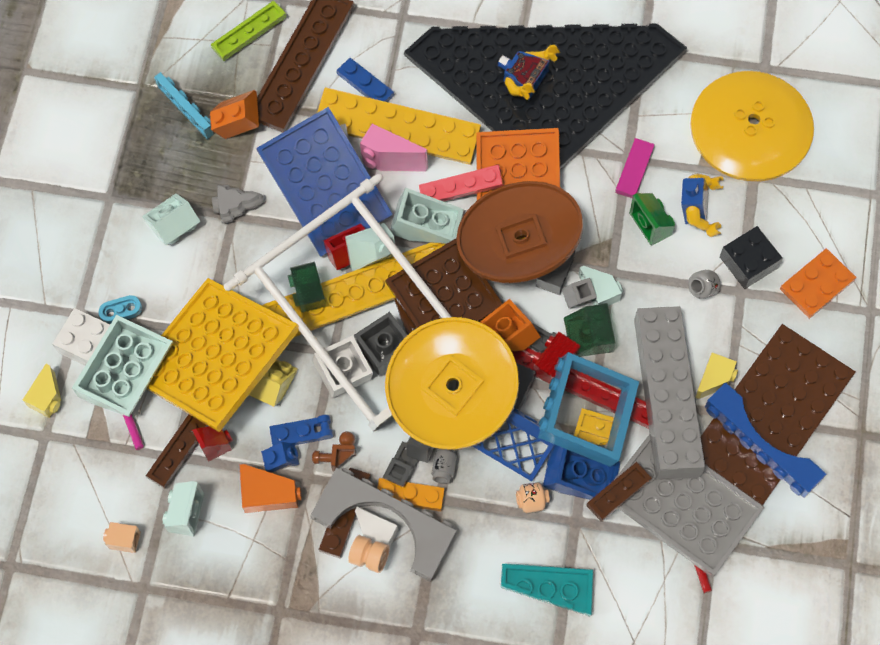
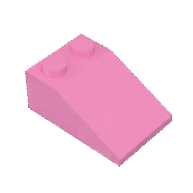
(391, 152)

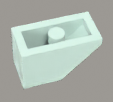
(604, 285)

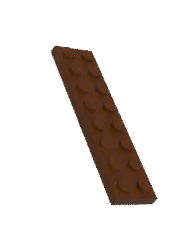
(301, 61)

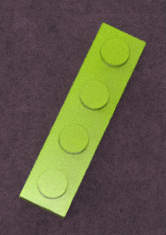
(248, 30)

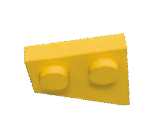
(594, 427)

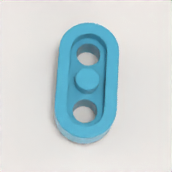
(120, 308)

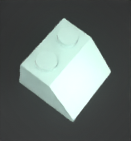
(171, 219)
(184, 508)

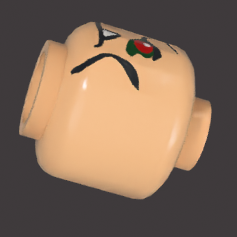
(532, 497)

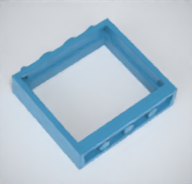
(621, 419)

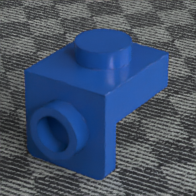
(280, 456)

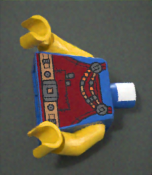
(526, 70)
(695, 201)

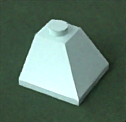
(367, 248)

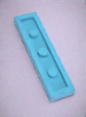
(179, 99)

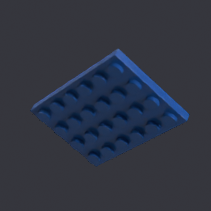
(318, 169)

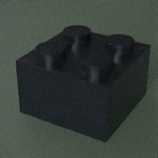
(750, 257)

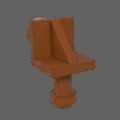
(340, 453)

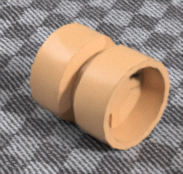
(365, 552)

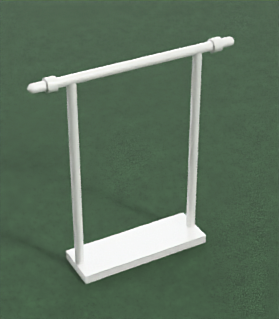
(241, 277)

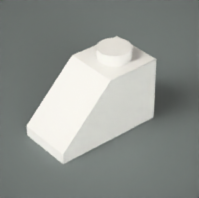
(376, 527)

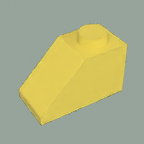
(717, 372)
(44, 393)

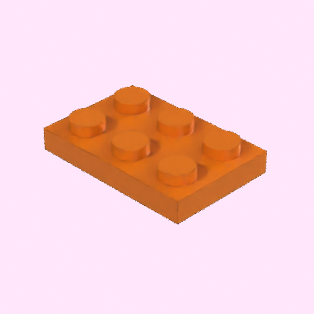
(817, 283)

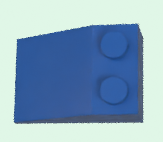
(576, 474)

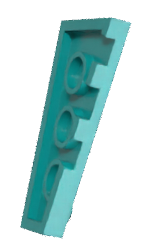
(554, 585)

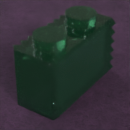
(308, 287)

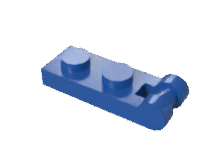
(302, 431)

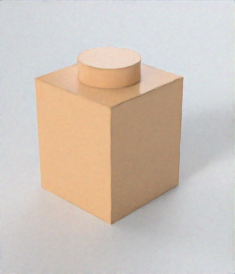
(121, 537)

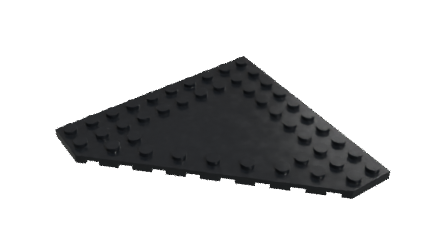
(582, 93)

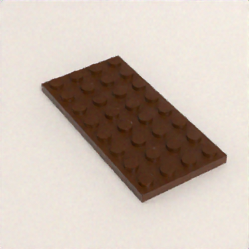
(784, 401)

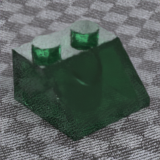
(591, 330)

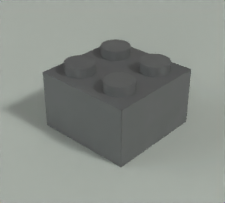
(380, 341)

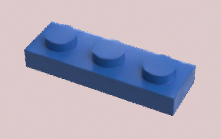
(364, 81)

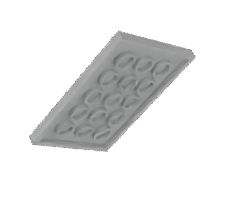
(693, 516)

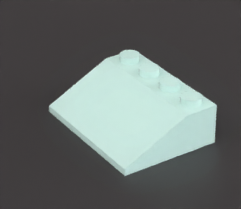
(121, 366)

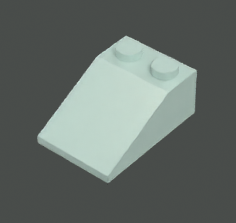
(425, 218)

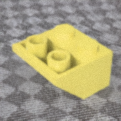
(274, 383)

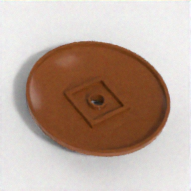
(527, 208)

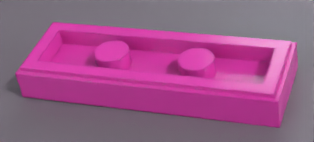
(634, 168)

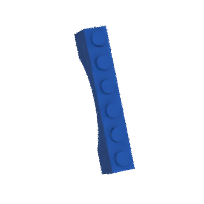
(798, 472)

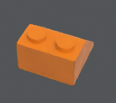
(235, 115)
(512, 326)

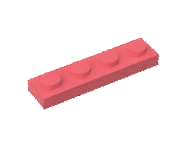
(464, 184)

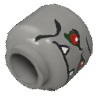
(704, 284)

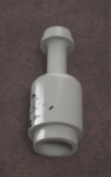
(443, 466)

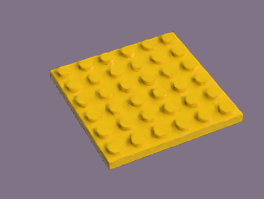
(219, 353)

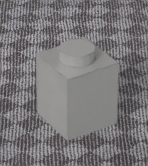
(579, 292)

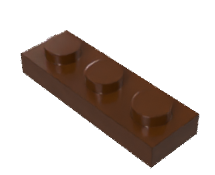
(618, 491)

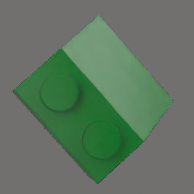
(651, 217)

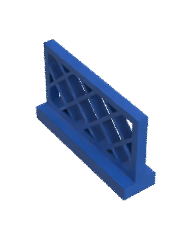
(531, 427)

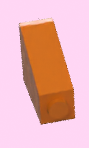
(267, 490)

